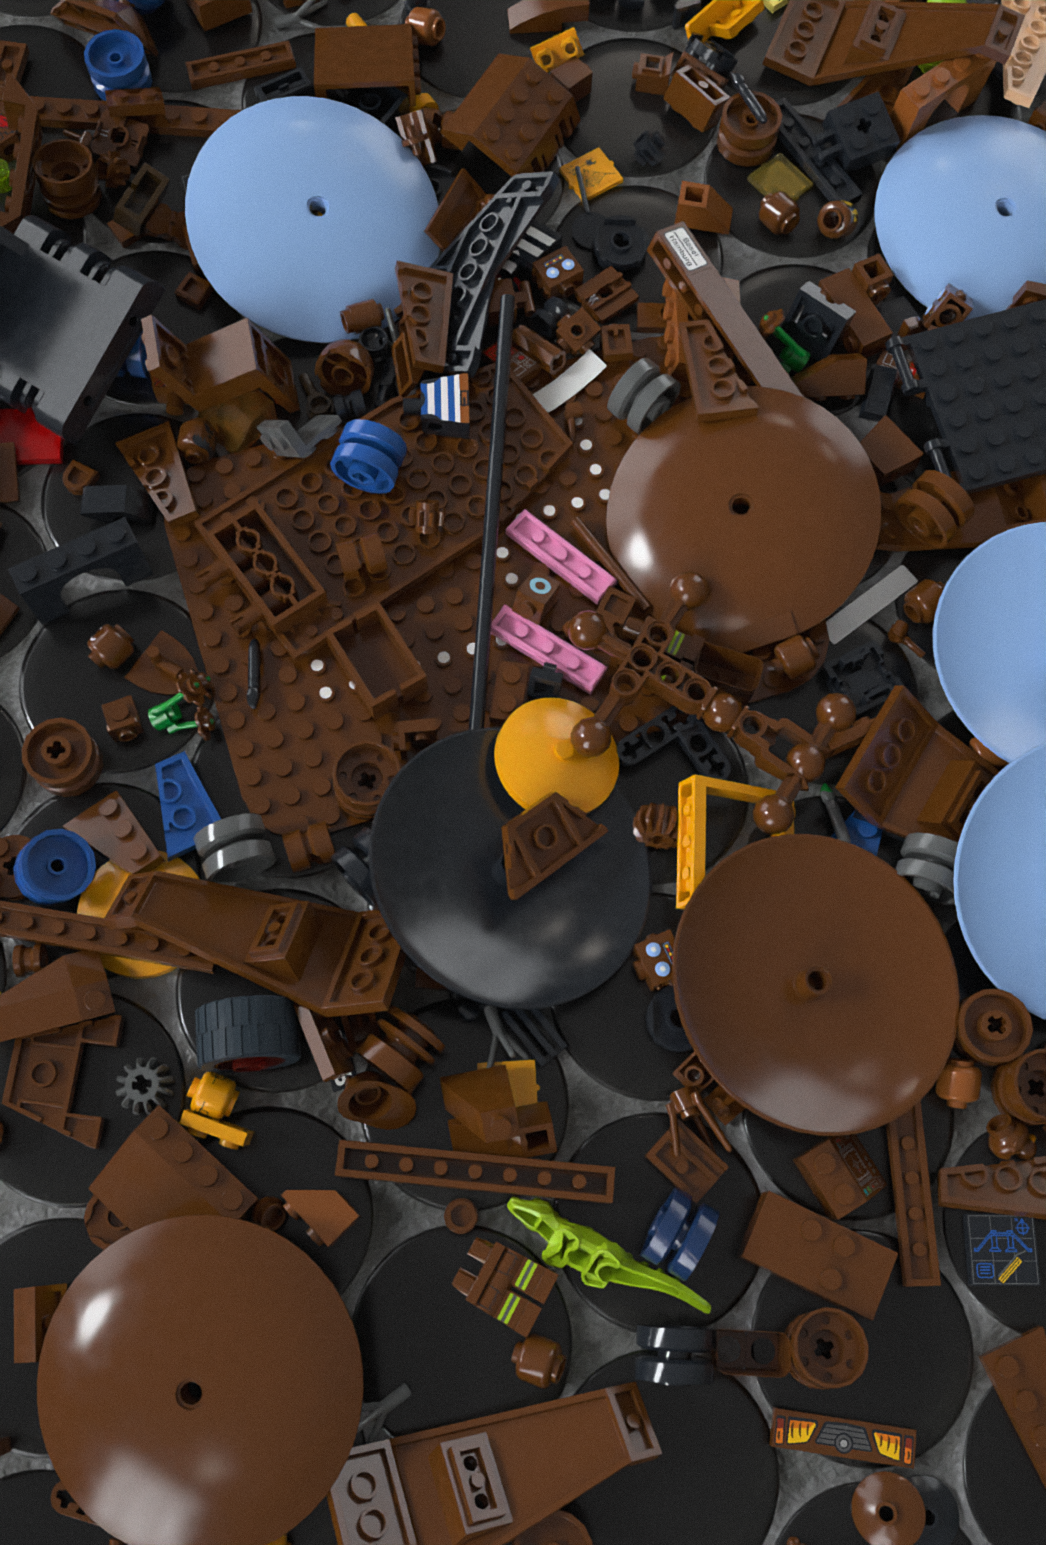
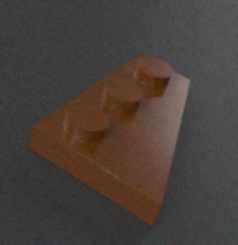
(117, 835)

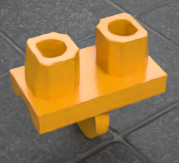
(557, 50)

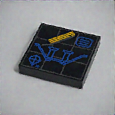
(1001, 1250)

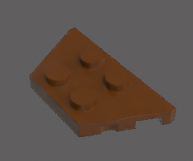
(544, 840)
(326, 1044)

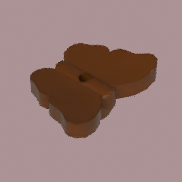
(167, 225)

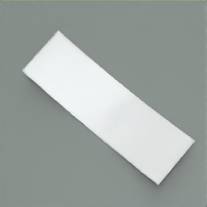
(570, 381)

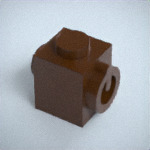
(874, 277)

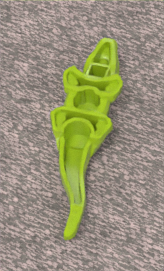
(594, 1254)

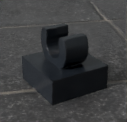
(545, 682)

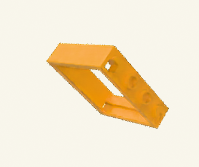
(692, 826)

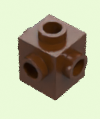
(581, 324)

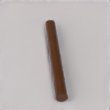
(610, 564)

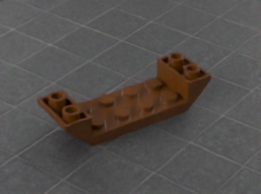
(23, 117)

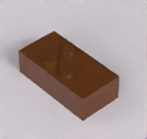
(817, 1255)

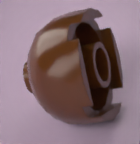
(345, 368)

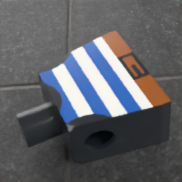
(442, 406)

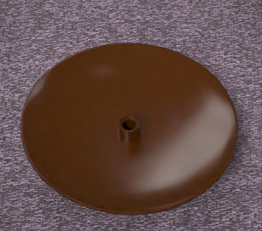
(796, 547)
(882, 976)
(259, 1337)

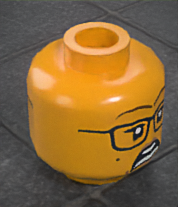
(213, 1095)

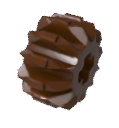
(656, 826)

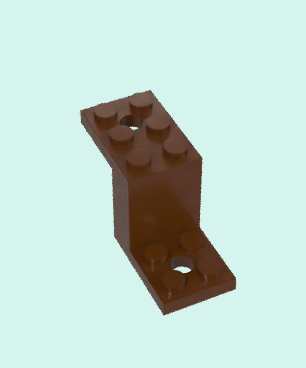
(219, 365)

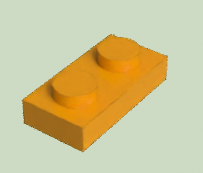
(229, 1133)

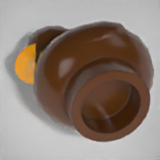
(1010, 1138)

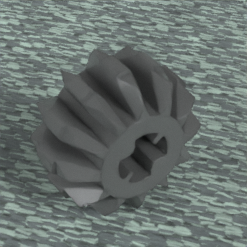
(140, 1099)

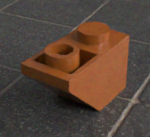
(703, 208)
(323, 1211)

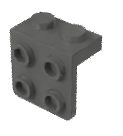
(285, 441)

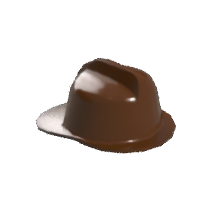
(375, 1102)

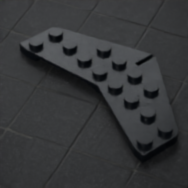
(478, 257)

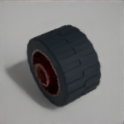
(247, 1034)

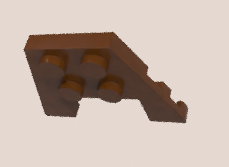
(46, 1074)

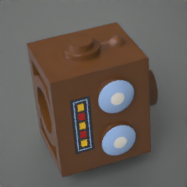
(557, 274)
(949, 300)
(655, 960)

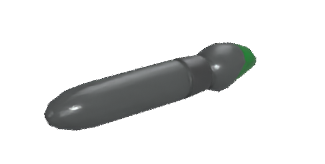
(834, 813)

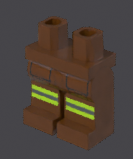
(682, 648)
(494, 1283)

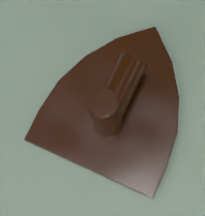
(160, 665)

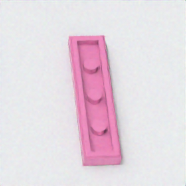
(560, 556)
(546, 647)

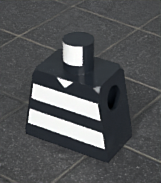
(534, 245)

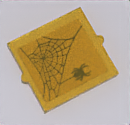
(780, 175)

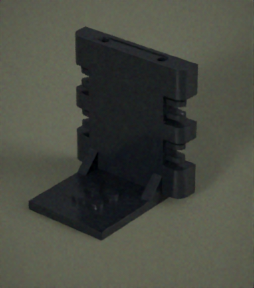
(64, 324)

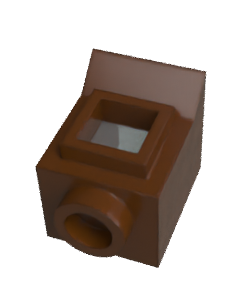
(652, 73)

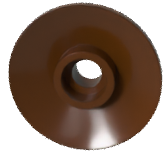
(901, 1496)

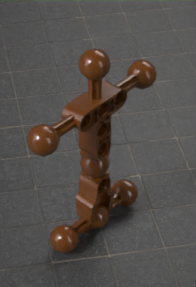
(720, 711)

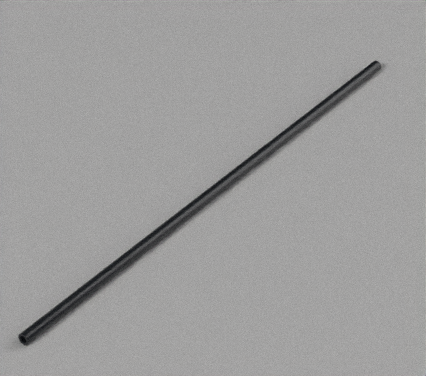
(491, 522)

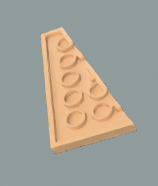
(1027, 60)

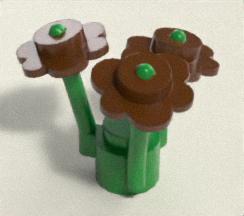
(793, 355)
(192, 689)

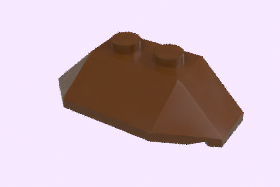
(104, 15)

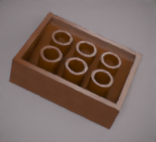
(168, 1175)

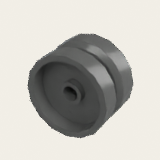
(643, 395)
(234, 848)
(929, 866)

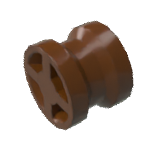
(29, 959)

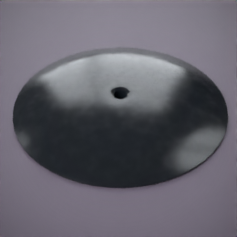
(446, 889)

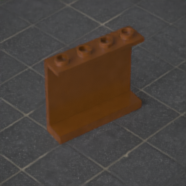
(366, 58)

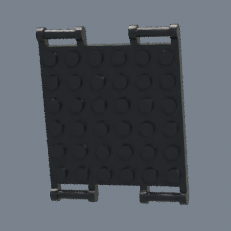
(984, 393)

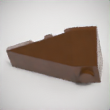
(56, 996)

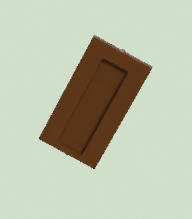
(455, 210)

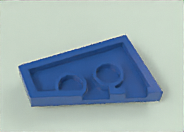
(183, 804)

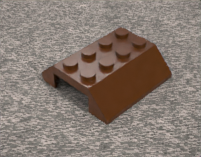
(515, 116)

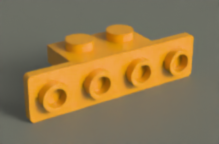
(724, 18)

